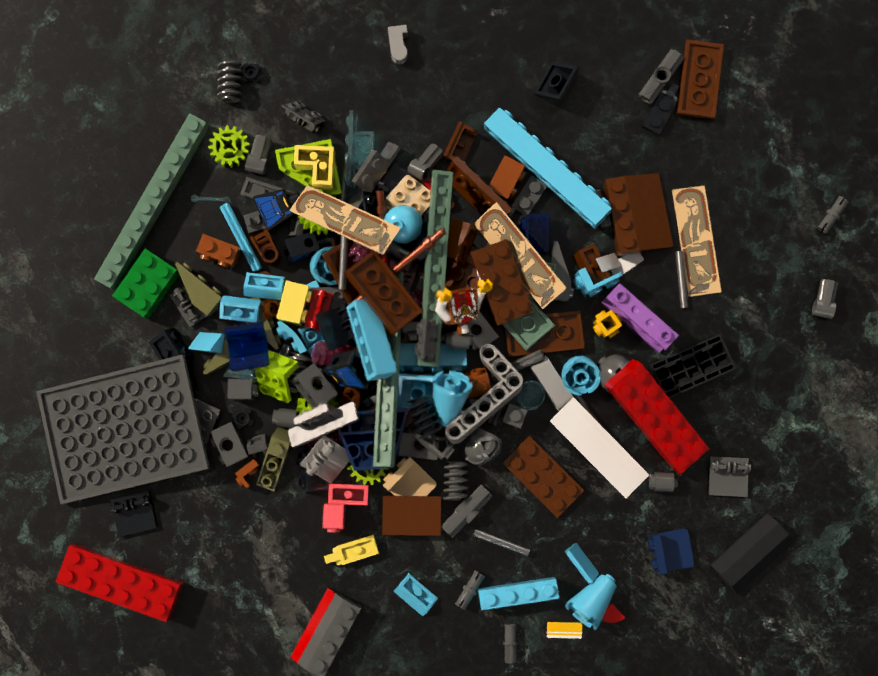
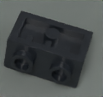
(169, 345)
(309, 483)

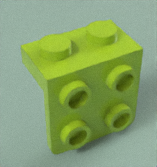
(273, 378)

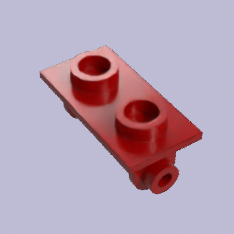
(320, 303)

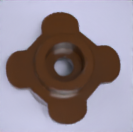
(274, 305)

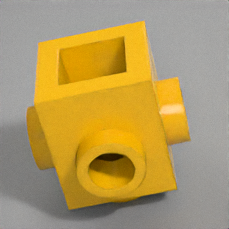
(613, 320)

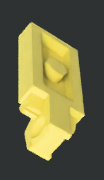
(353, 551)

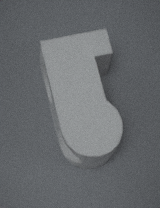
(397, 48)

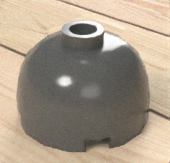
(610, 366)

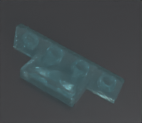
(359, 147)

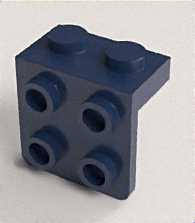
(670, 551)

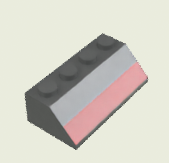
(325, 632)

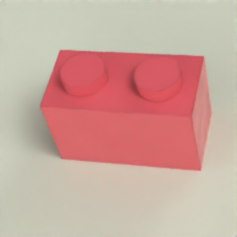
(348, 494)
(334, 517)

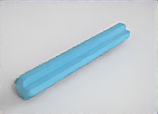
(241, 237)

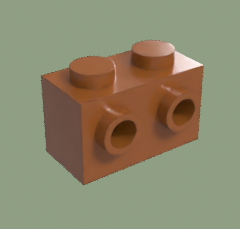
(506, 178)
(218, 250)
(479, 380)

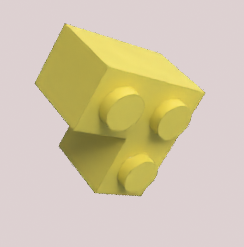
(320, 160)
(293, 304)

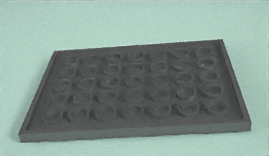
(122, 429)

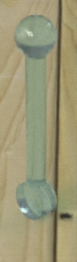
(194, 198)

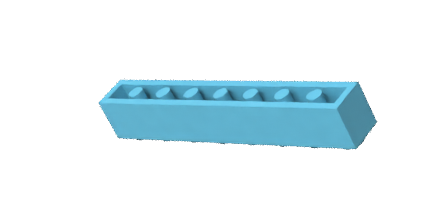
(547, 168)

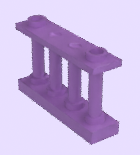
(639, 318)

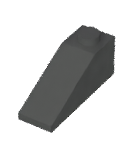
(561, 272)

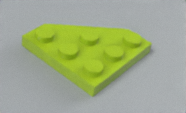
(285, 162)

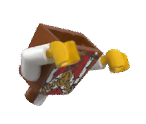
(461, 304)

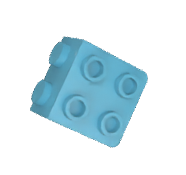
(584, 283)

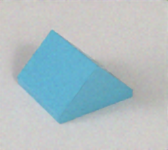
(412, 387)

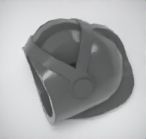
(480, 447)

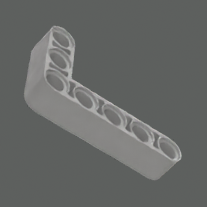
(488, 398)

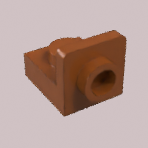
(249, 469)

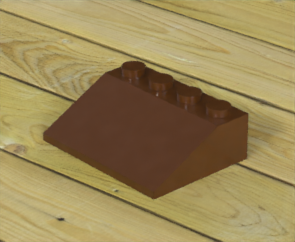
(638, 214)

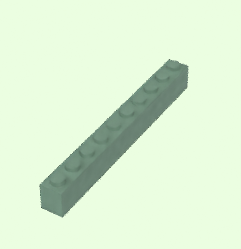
(152, 202)

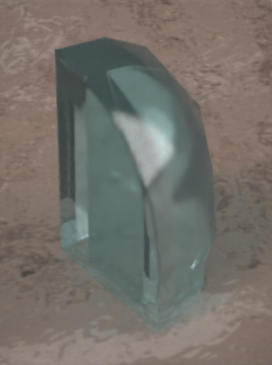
(243, 374)

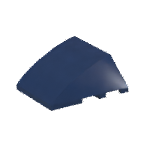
(360, 435)

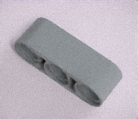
(552, 383)

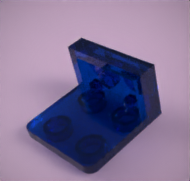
(536, 230)
(247, 346)

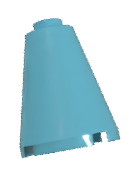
(450, 395)
(593, 601)

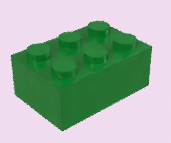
(146, 284)

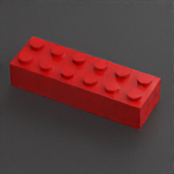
(656, 416)
(119, 582)

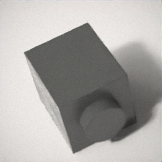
(514, 416)

